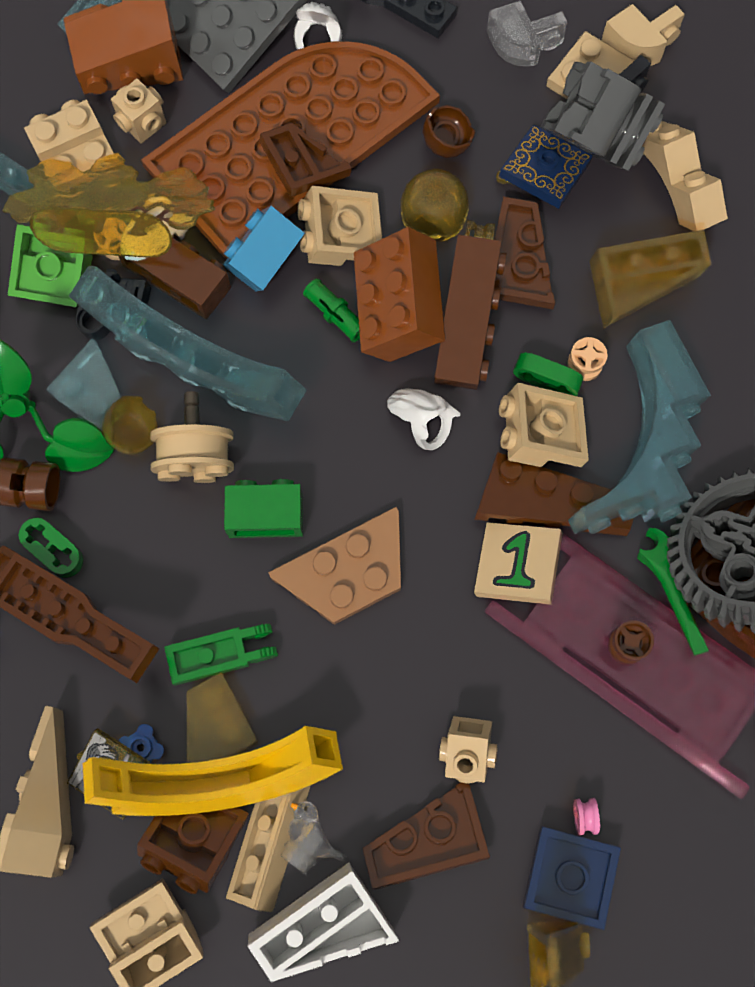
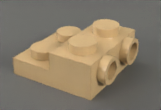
(69, 135)
(338, 223)
(543, 426)

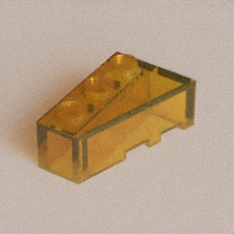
(644, 271)

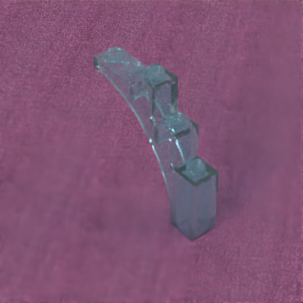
(198, 362)
(670, 396)

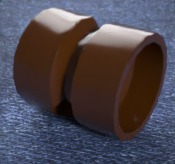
(33, 484)

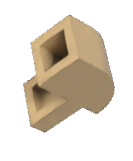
(636, 36)

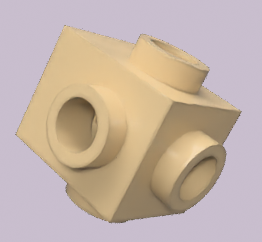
(138, 110)
(468, 750)

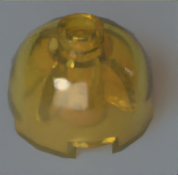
(435, 204)

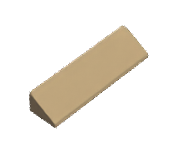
(259, 864)

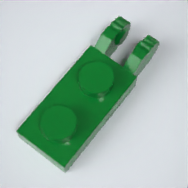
(216, 654)

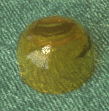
(129, 425)

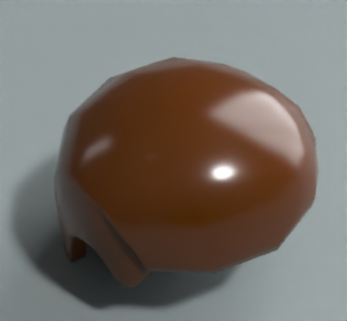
(448, 131)

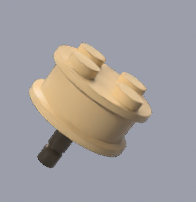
(191, 447)

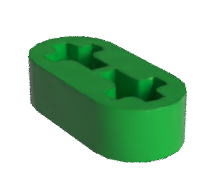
(547, 374)
(45, 554)

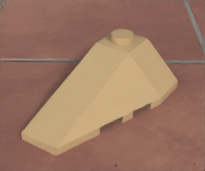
(40, 831)

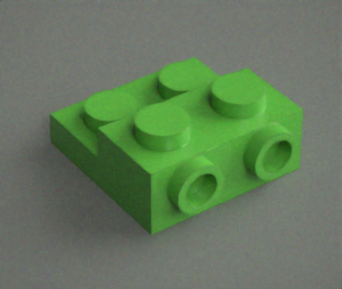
(43, 272)

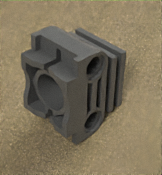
(604, 115)

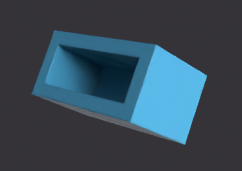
(262, 248)

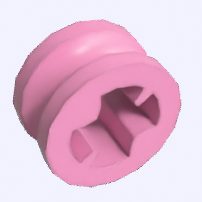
(586, 816)

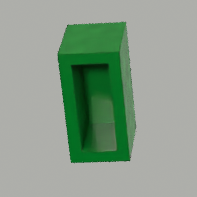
(263, 509)

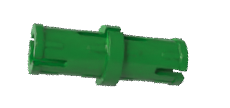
(334, 309)

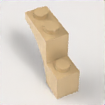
(694, 194)

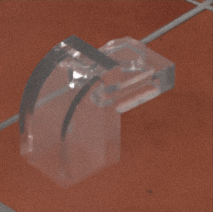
(521, 40)

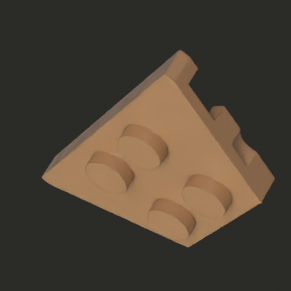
(347, 570)

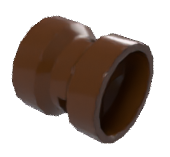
(636, 637)

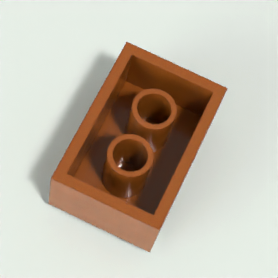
(399, 295)

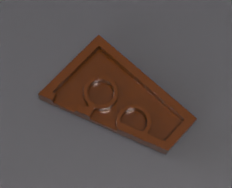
(525, 268)
(429, 842)

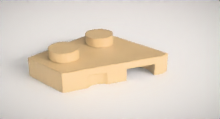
(587, 49)

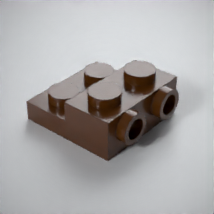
(191, 846)

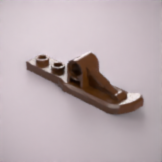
(69, 616)

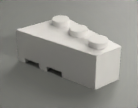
(321, 926)

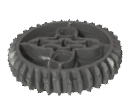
(727, 539)

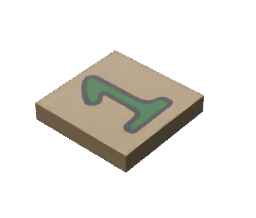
(518, 563)

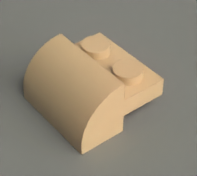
(148, 938)

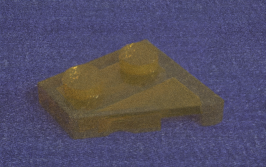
(215, 722)

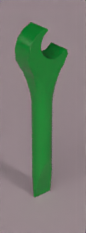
(657, 562)

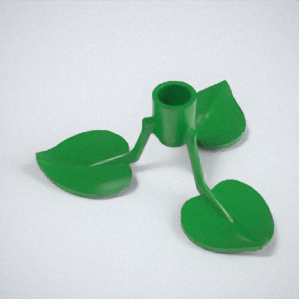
(75, 441)

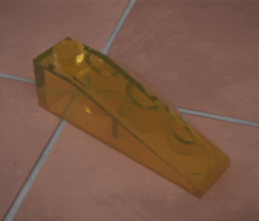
(556, 953)

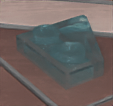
(86, 385)

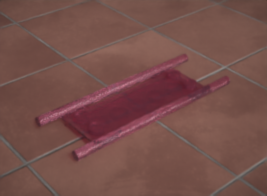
(699, 694)

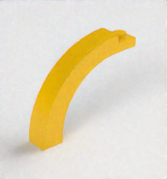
(213, 784)

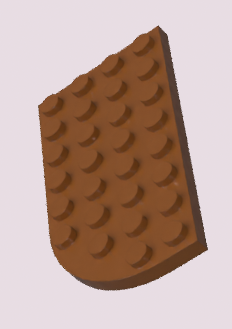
(334, 91)

